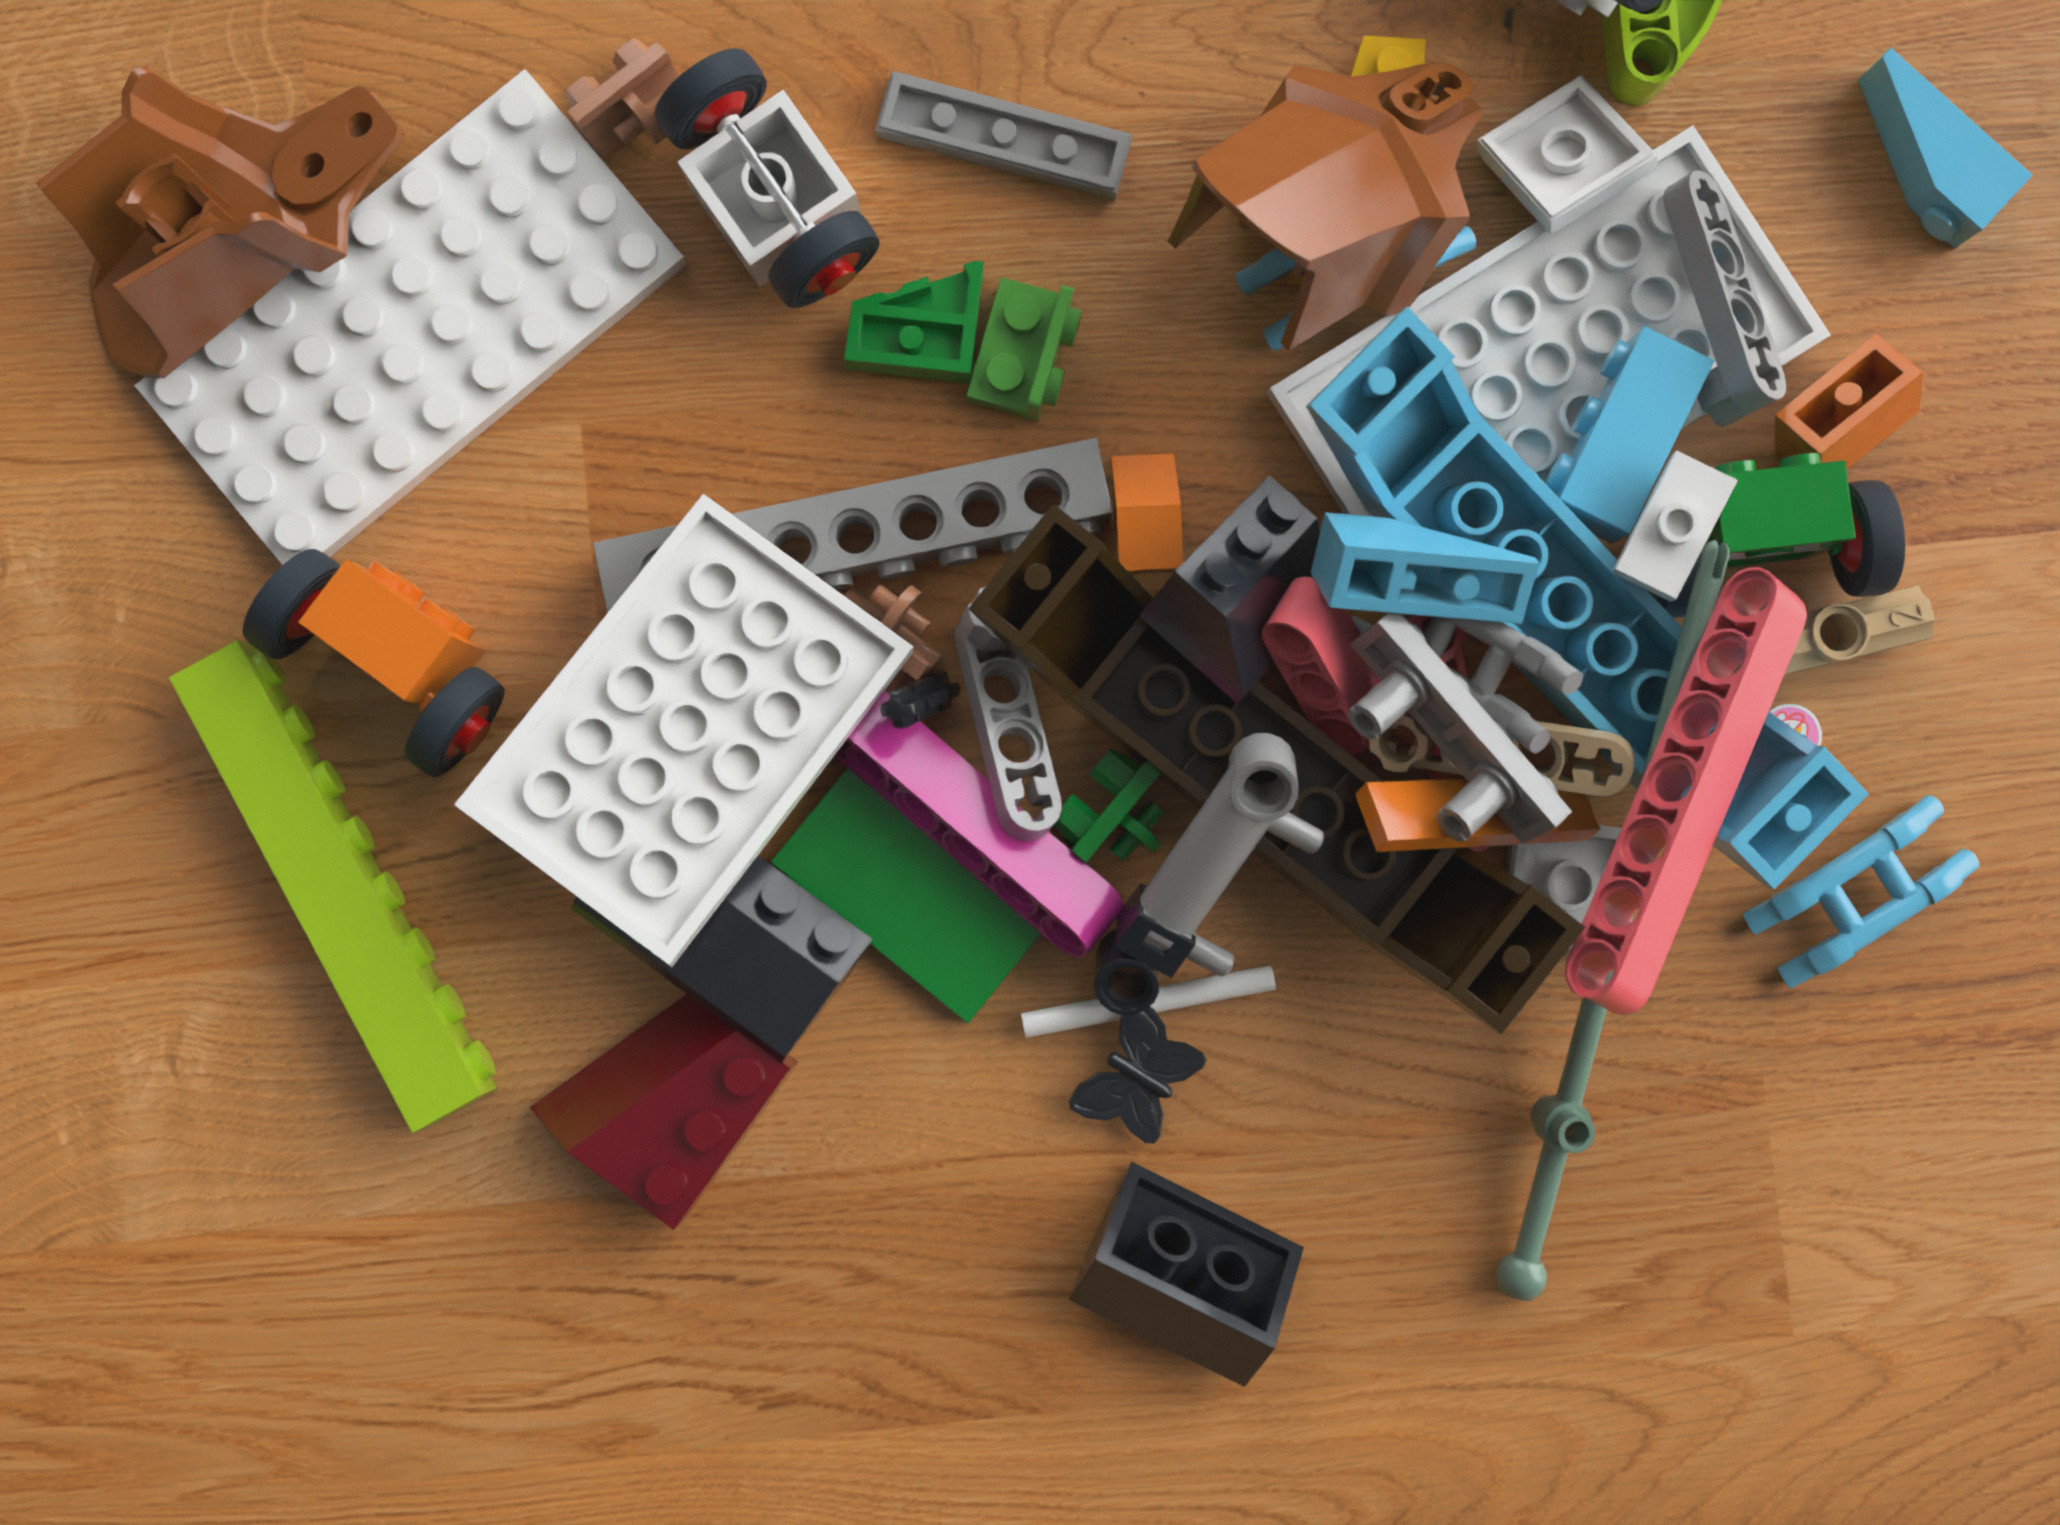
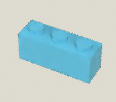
(1628, 431)

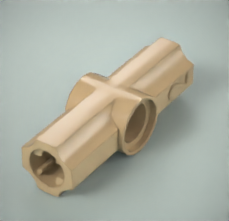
(1864, 628)

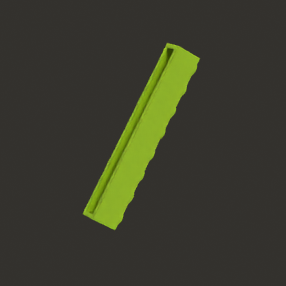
(335, 883)

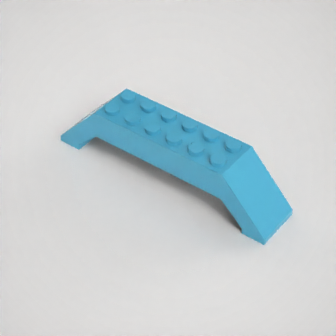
(1434, 462)

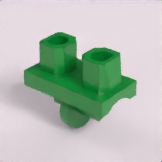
(1127, 784)

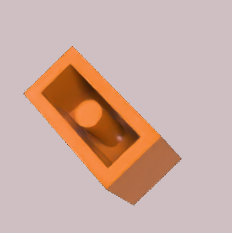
(1851, 405)

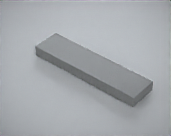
(1003, 135)

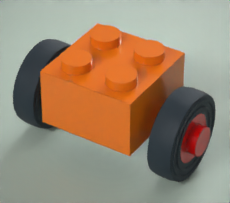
(390, 635)

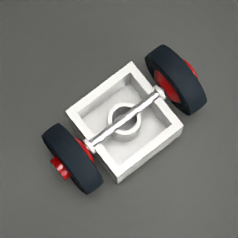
(766, 179)

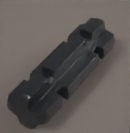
(920, 699)

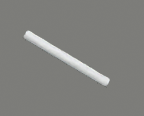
(1169, 998)

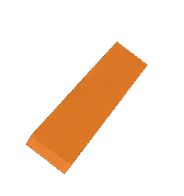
(1404, 817)

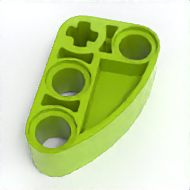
(1660, 38)

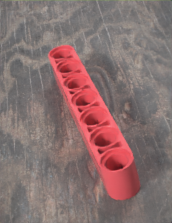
(1681, 759)

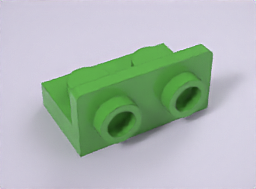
(1022, 348)

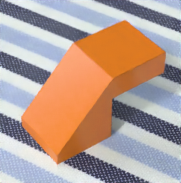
(1147, 513)

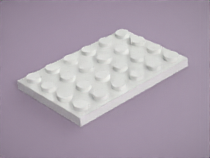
(685, 729)

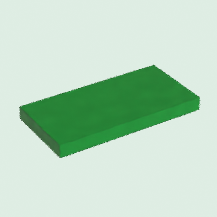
(906, 895)

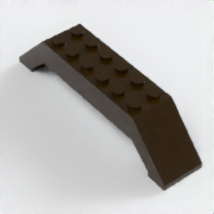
(1431, 911)

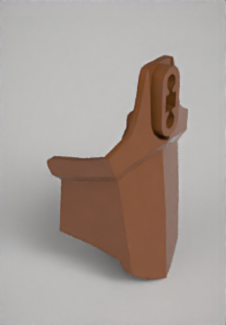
(1347, 185)
(209, 210)

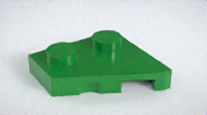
(919, 328)

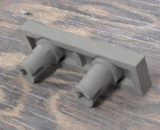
(1478, 746)

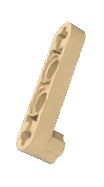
(1584, 780)

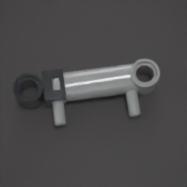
(1162, 918)

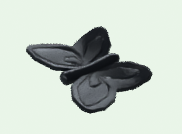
(1142, 1079)

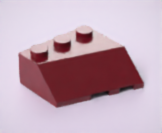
(665, 1107)

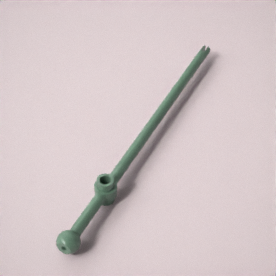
(1561, 1117)

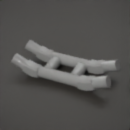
(1505, 645)

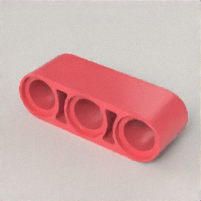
(1318, 662)

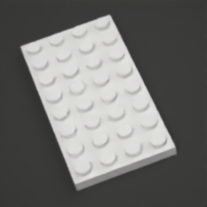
(1548, 309)
(448, 311)

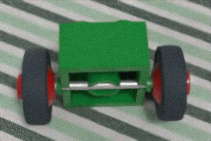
(1802, 513)

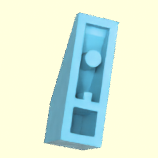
(1941, 158)
(1418, 571)

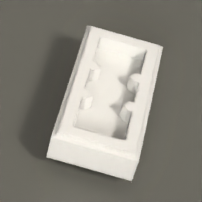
(1674, 526)

